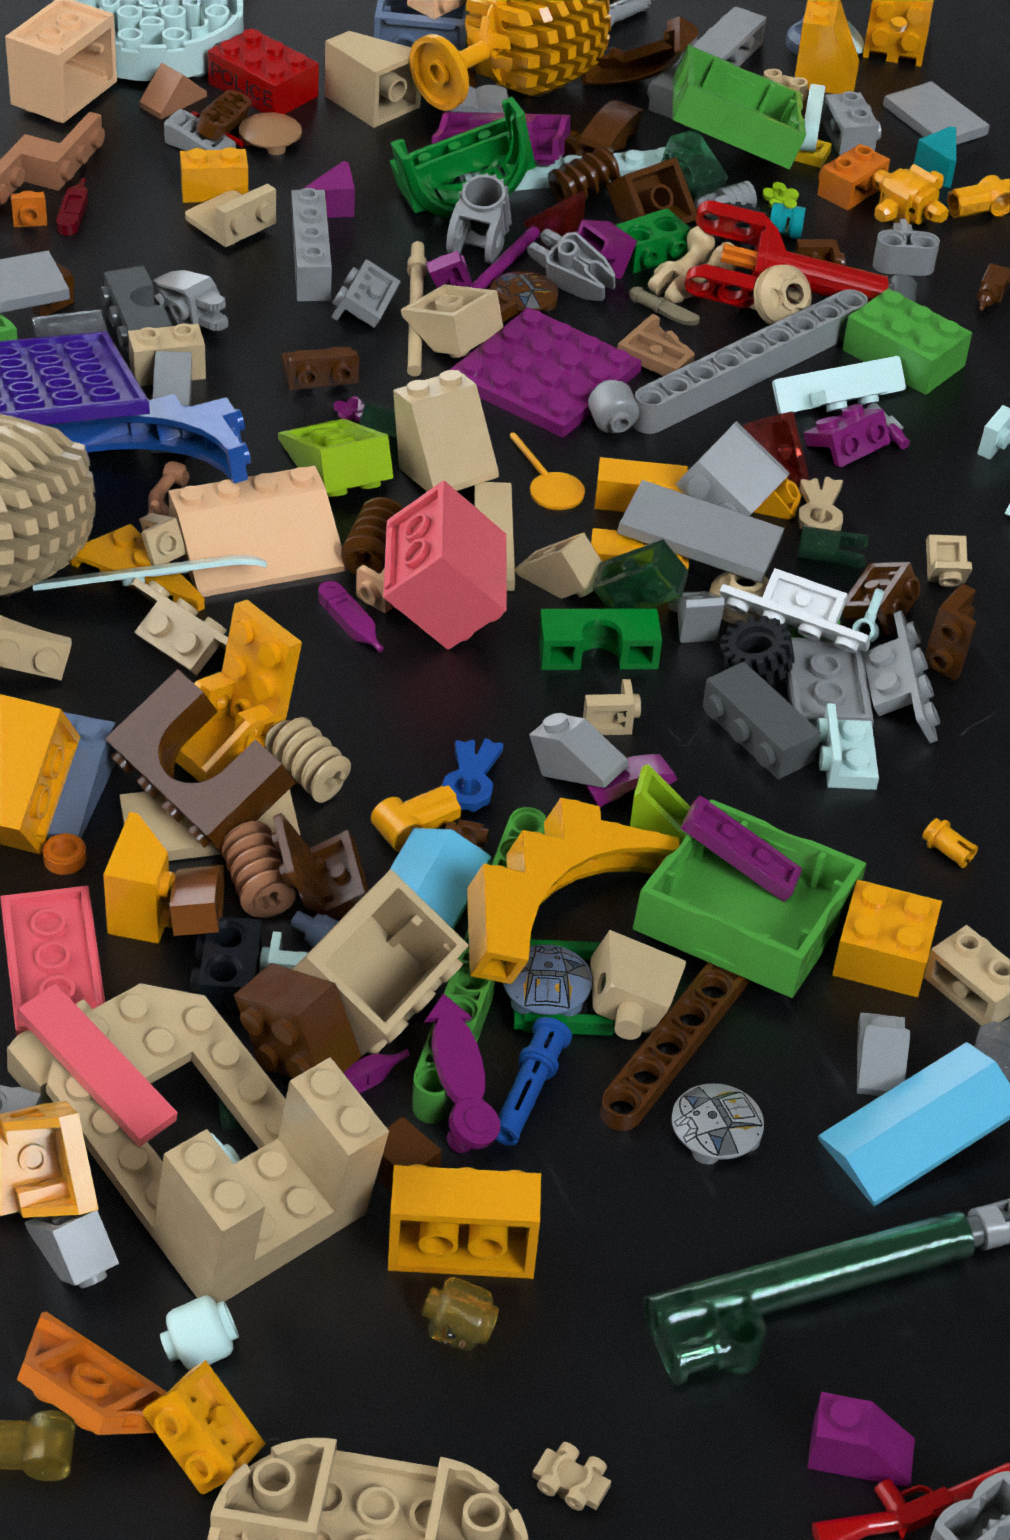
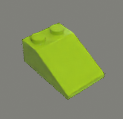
(343, 454)

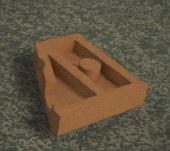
(656, 348)

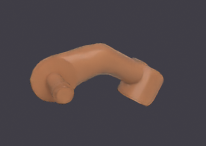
(172, 474)

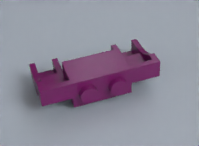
(545, 131)

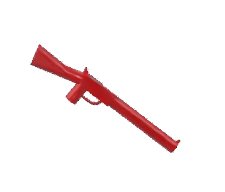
(900, 1515)

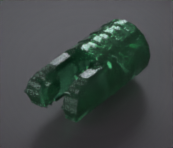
(824, 544)

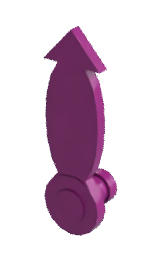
(463, 1077)

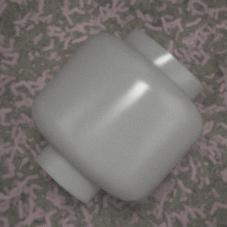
(613, 406)

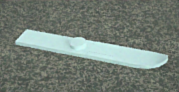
(128, 575)

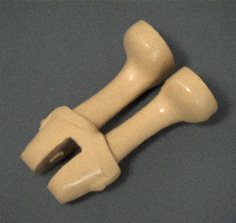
(671, 275)

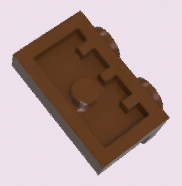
(321, 367)
(900, 593)
(952, 633)

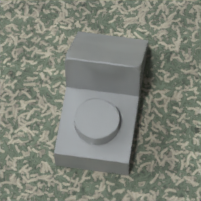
(698, 616)
(881, 1053)

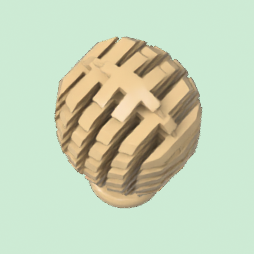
(43, 502)

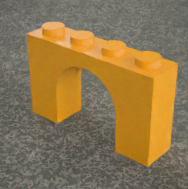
(615, 489)

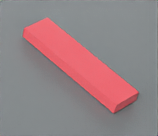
(97, 1065)

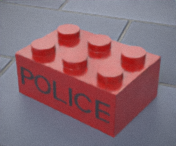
(264, 71)

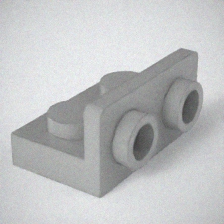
(366, 293)

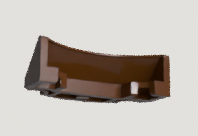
(644, 61)

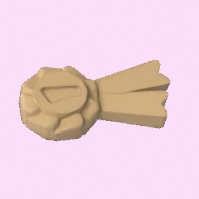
(819, 507)

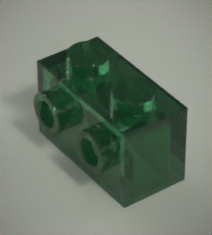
(697, 163)
(641, 578)

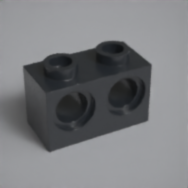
(228, 962)

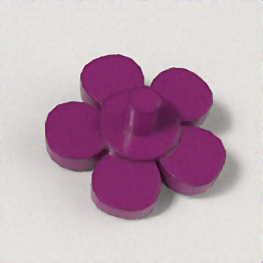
(349, 410)

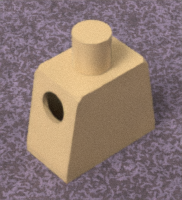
(633, 983)

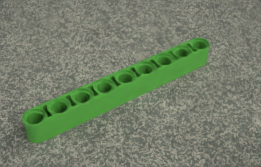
(470, 993)

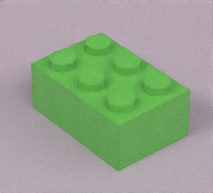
(925, 342)

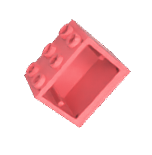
(445, 565)

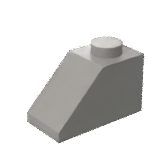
(576, 751)
(74, 1246)

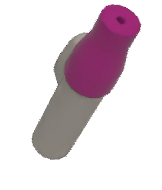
(894, 428)

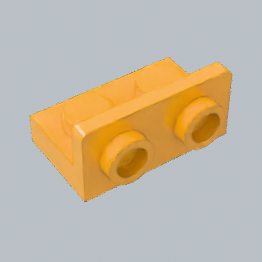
(204, 1428)

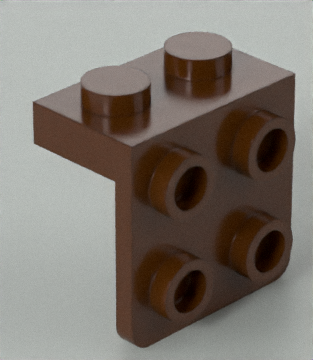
(326, 875)

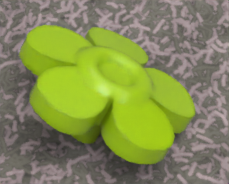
(780, 194)

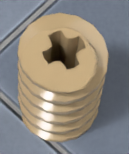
(308, 757)

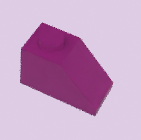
(859, 1441)

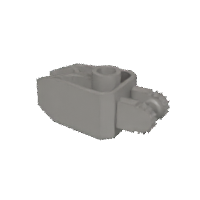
(573, 265)
(191, 299)

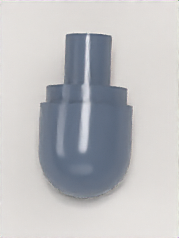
(314, 928)

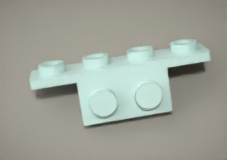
(839, 385)

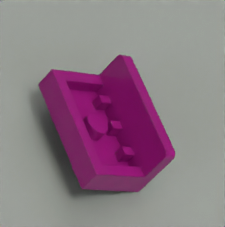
(850, 434)

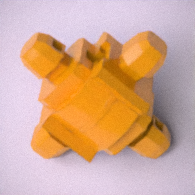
(909, 195)

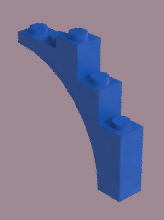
(200, 431)

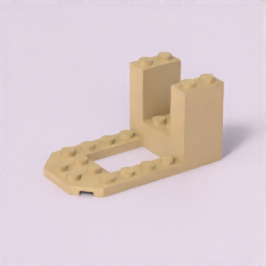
(214, 1217)

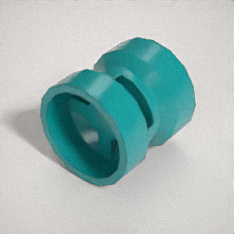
(780, 215)

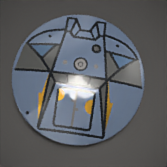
(551, 982)

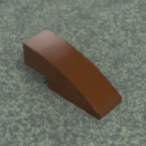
(612, 126)

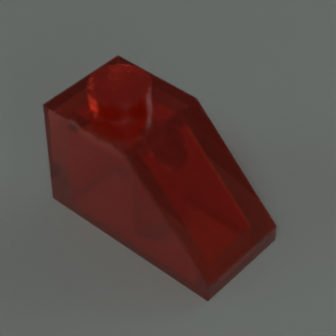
(781, 439)

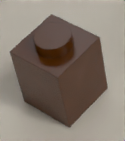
(406, 1147)

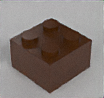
(295, 1021)

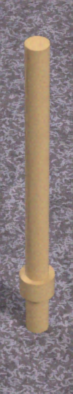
(416, 270)

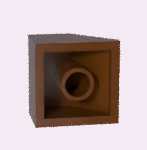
(651, 191)

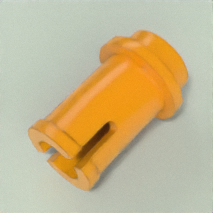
(945, 839)

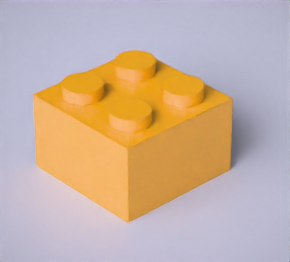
(887, 938)

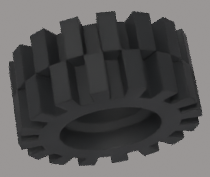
(756, 636)

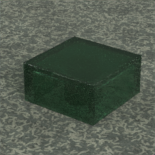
(379, 417)

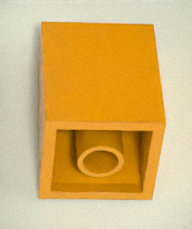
(827, 48)

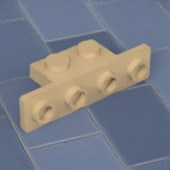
(177, 630)

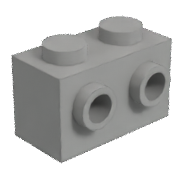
(849, 121)

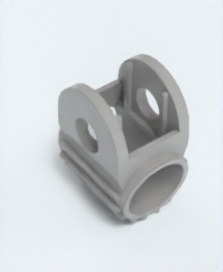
(485, 201)

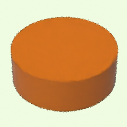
(64, 854)

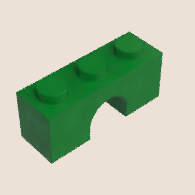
(627, 633)

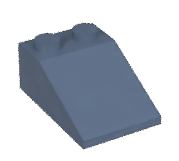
(86, 776)

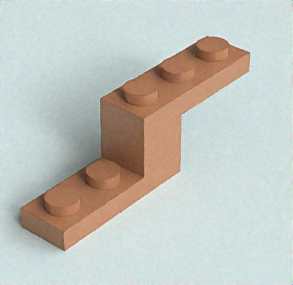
(49, 162)

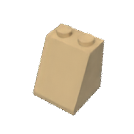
(369, 77)
(443, 432)

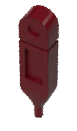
(72, 209)

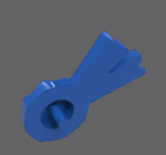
(470, 780)

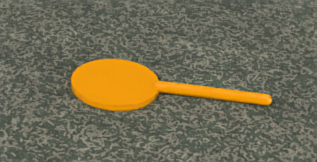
(552, 489)

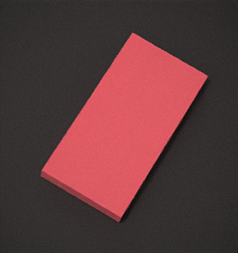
(51, 942)

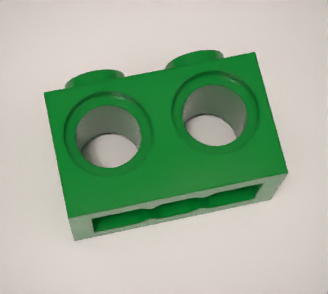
(659, 239)

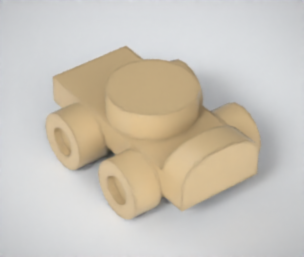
(570, 1480)

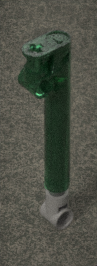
(701, 1320)

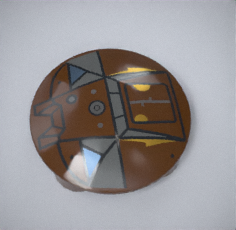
(528, 289)

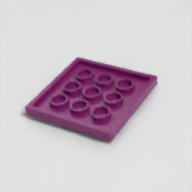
(545, 370)

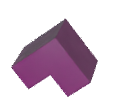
(610, 242)

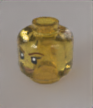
(460, 1314)

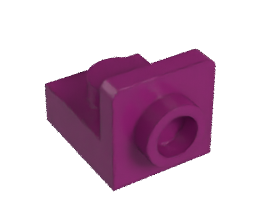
(449, 270)

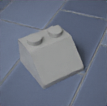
(734, 473)

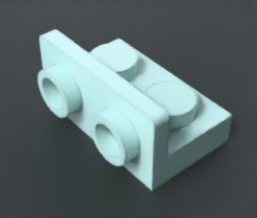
(847, 752)

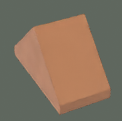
(170, 92)

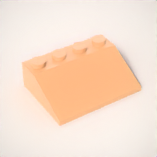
(268, 516)

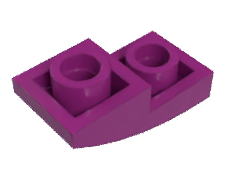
(629, 778)

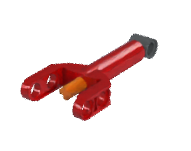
(823, 276)

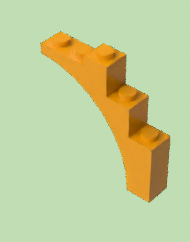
(538, 864)

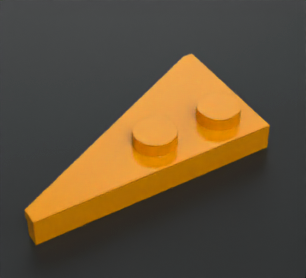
(126, 550)

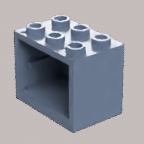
(404, 25)

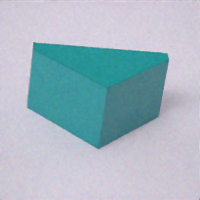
(938, 153)

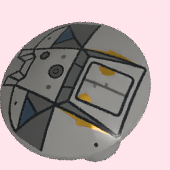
(717, 1122)

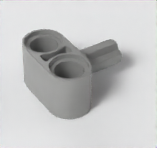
(905, 251)

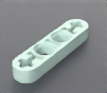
(813, 117)

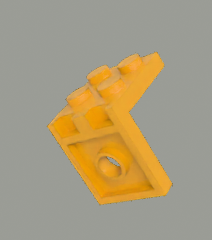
(898, 29)

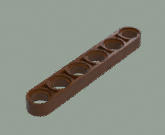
(670, 1030)

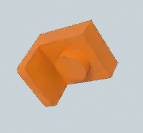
(29, 209)

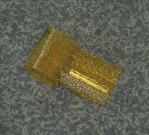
(39, 1445)

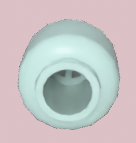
(199, 1332)

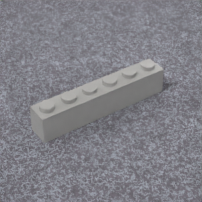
(731, 39)

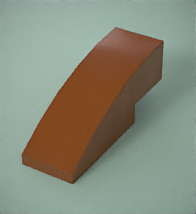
(197, 899)

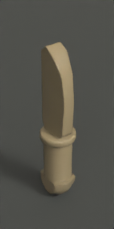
(663, 307)

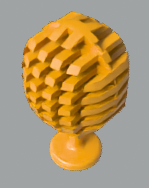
(517, 45)

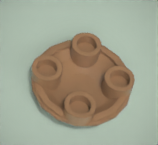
(270, 131)

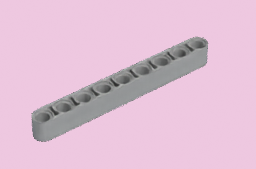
(745, 362)

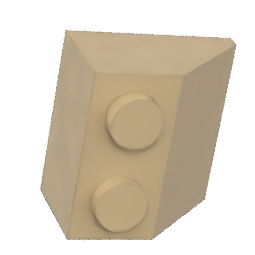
(455, 318)

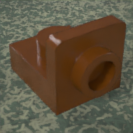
(821, 249)

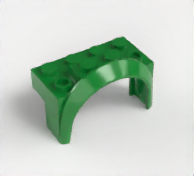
(430, 168)

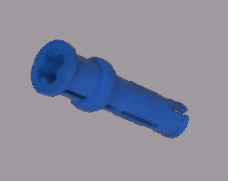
(510, 1119)

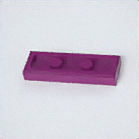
(741, 848)

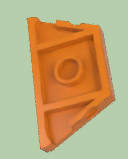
(86, 1381)

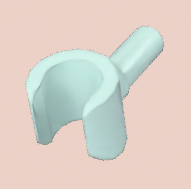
(870, 616)

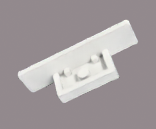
(800, 604)

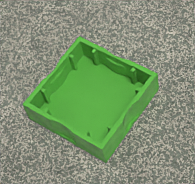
(738, 107)
(736, 924)

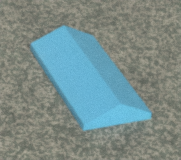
(440, 869)
(920, 1122)

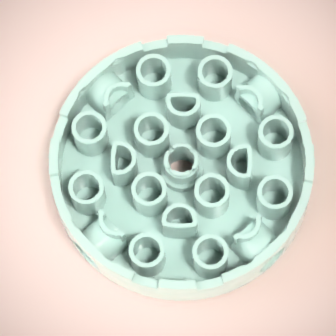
(169, 33)

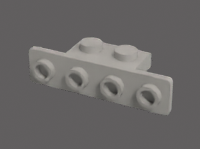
(898, 677)

